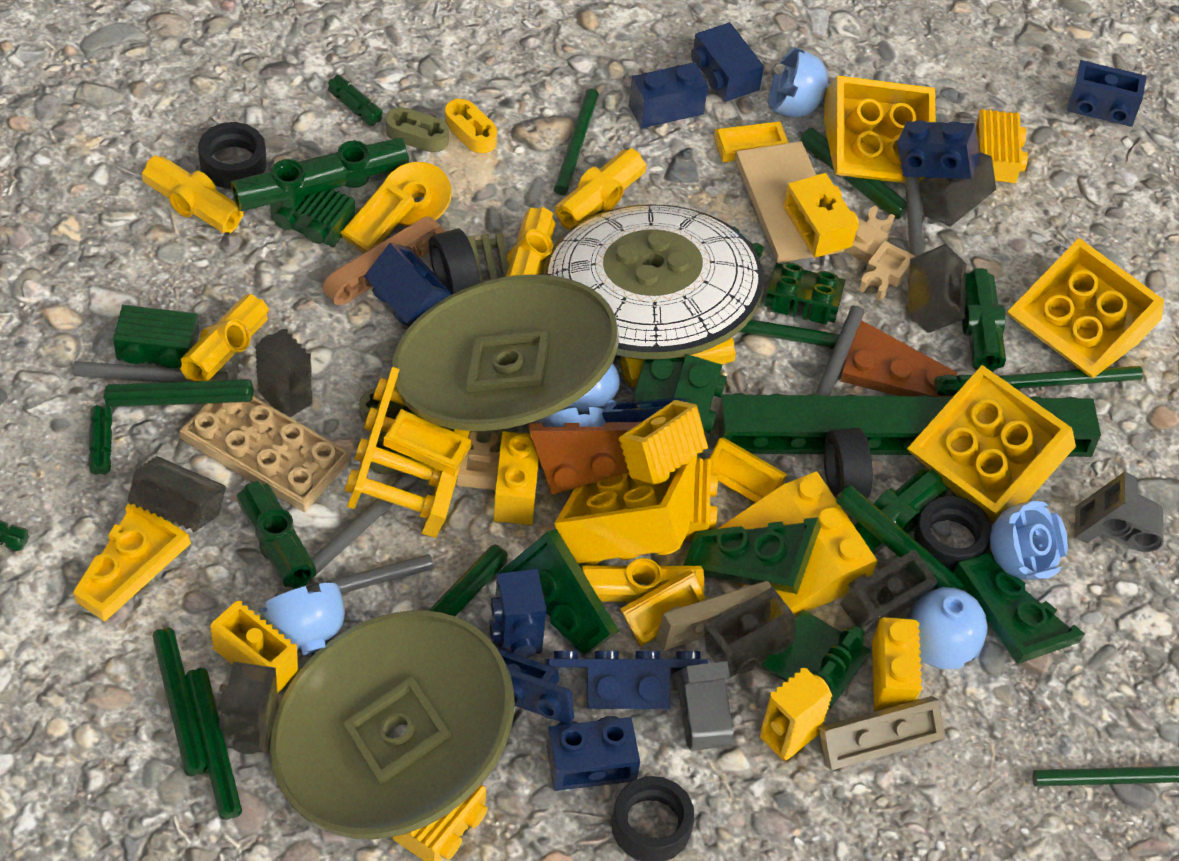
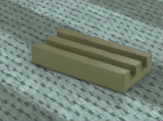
(487, 246)

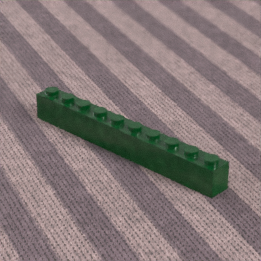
(889, 422)

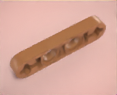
(349, 280)

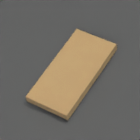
(766, 178)
(267, 448)

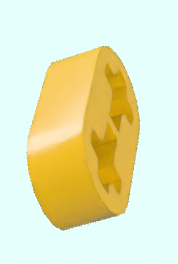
(474, 123)

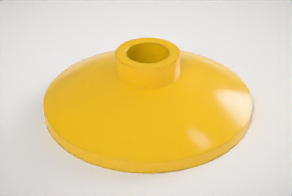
(424, 181)

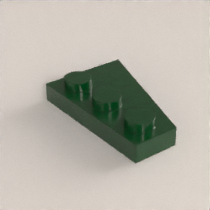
(757, 554)
(567, 593)
(1013, 613)

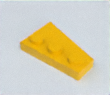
(131, 558)

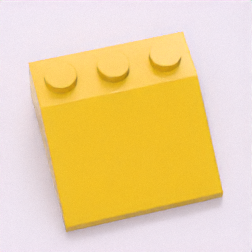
(866, 122)
(1088, 309)
(993, 444)
(627, 517)
(838, 551)

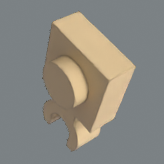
(870, 235)
(886, 267)
(480, 464)

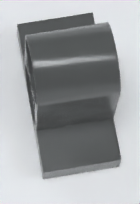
(1121, 516)
(705, 705)

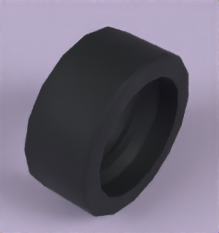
(231, 135)
(453, 260)
(848, 461)
(959, 511)
(652, 789)

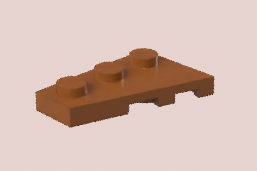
(890, 365)
(580, 455)

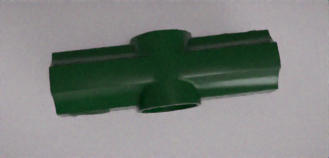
(365, 160)
(288, 183)
(984, 320)
(905, 504)
(276, 535)

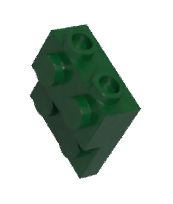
(683, 378)

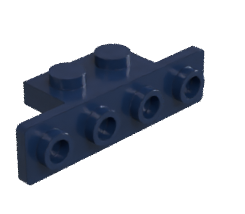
(627, 682)
(537, 688)

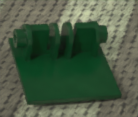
(793, 282)
(823, 651)

